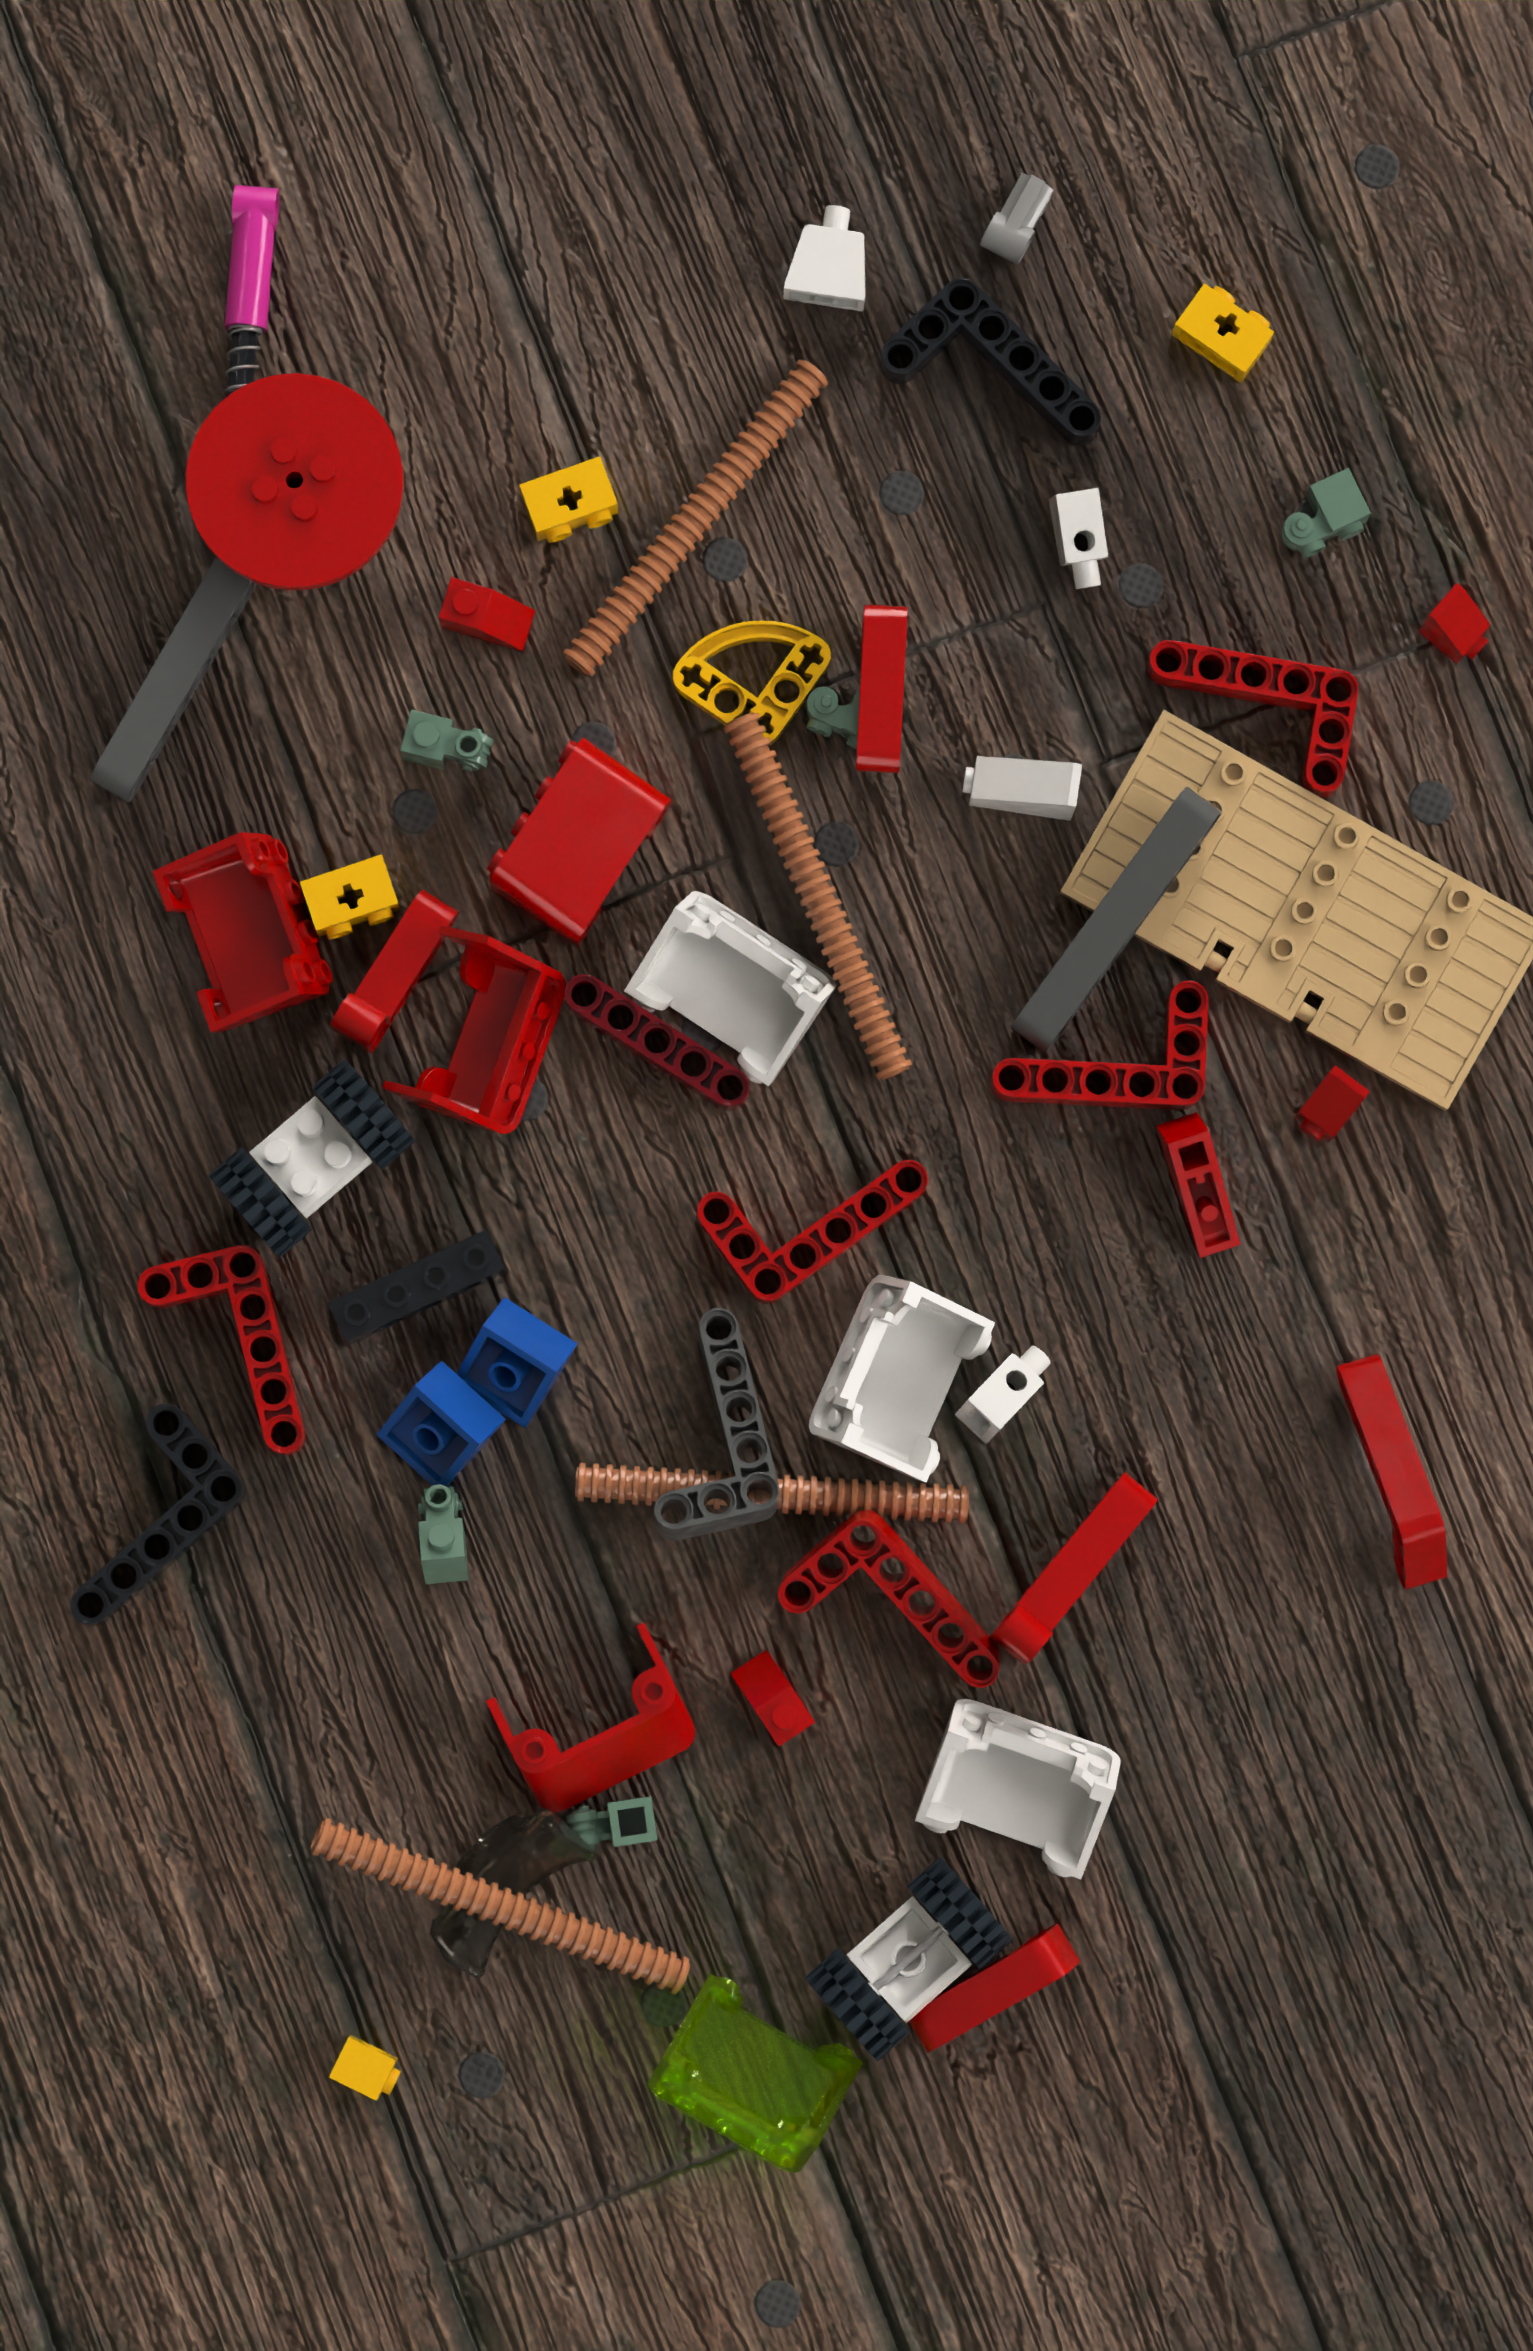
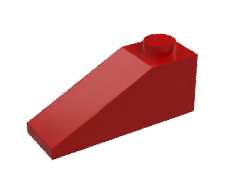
(1198, 1183)

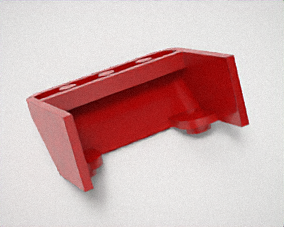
(500, 1038)
(611, 1756)

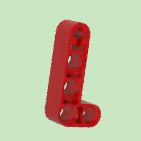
(881, 688)
(395, 972)
(995, 1988)

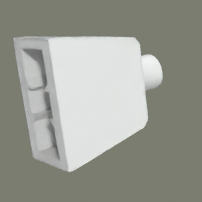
(828, 264)
(1079, 514)
(995, 1401)

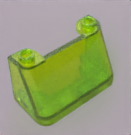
(752, 2078)

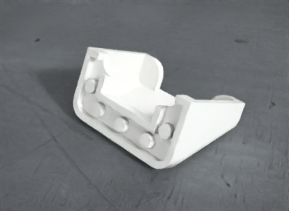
(732, 983)
(897, 1374)
(1021, 1784)

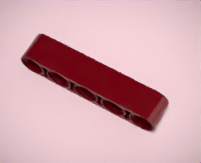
(642, 1026)

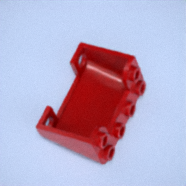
(576, 840)
(246, 928)

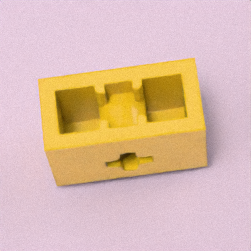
(1236, 350)
(586, 485)
(328, 890)

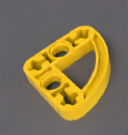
(766, 703)

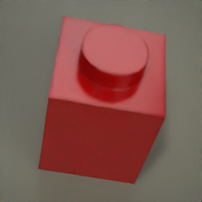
(485, 615)
(1456, 626)
(1331, 1105)
(772, 1698)

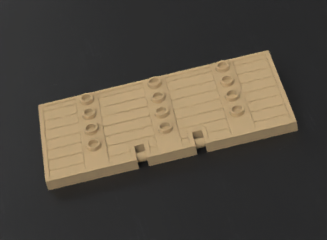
(1319, 906)

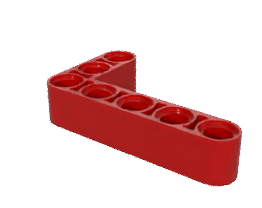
(1274, 693)
(1119, 1074)
(813, 1237)
(249, 1330)
(1398, 1472)
(1073, 1569)
(898, 1588)

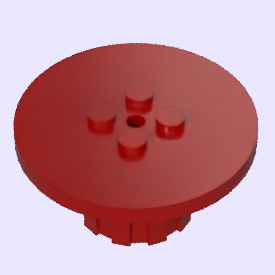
(294, 481)

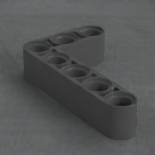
(735, 1436)

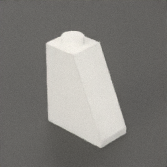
(1024, 786)

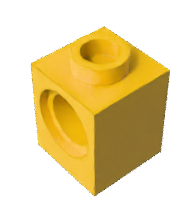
(365, 2068)

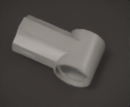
(1013, 227)

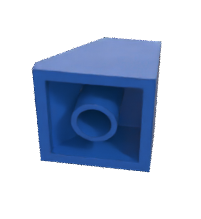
(515, 1361)
(440, 1425)

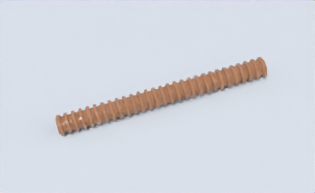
(695, 517)
(817, 895)
(793, 1494)
(500, 1906)

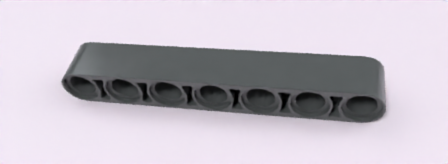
(172, 681)
(1116, 919)

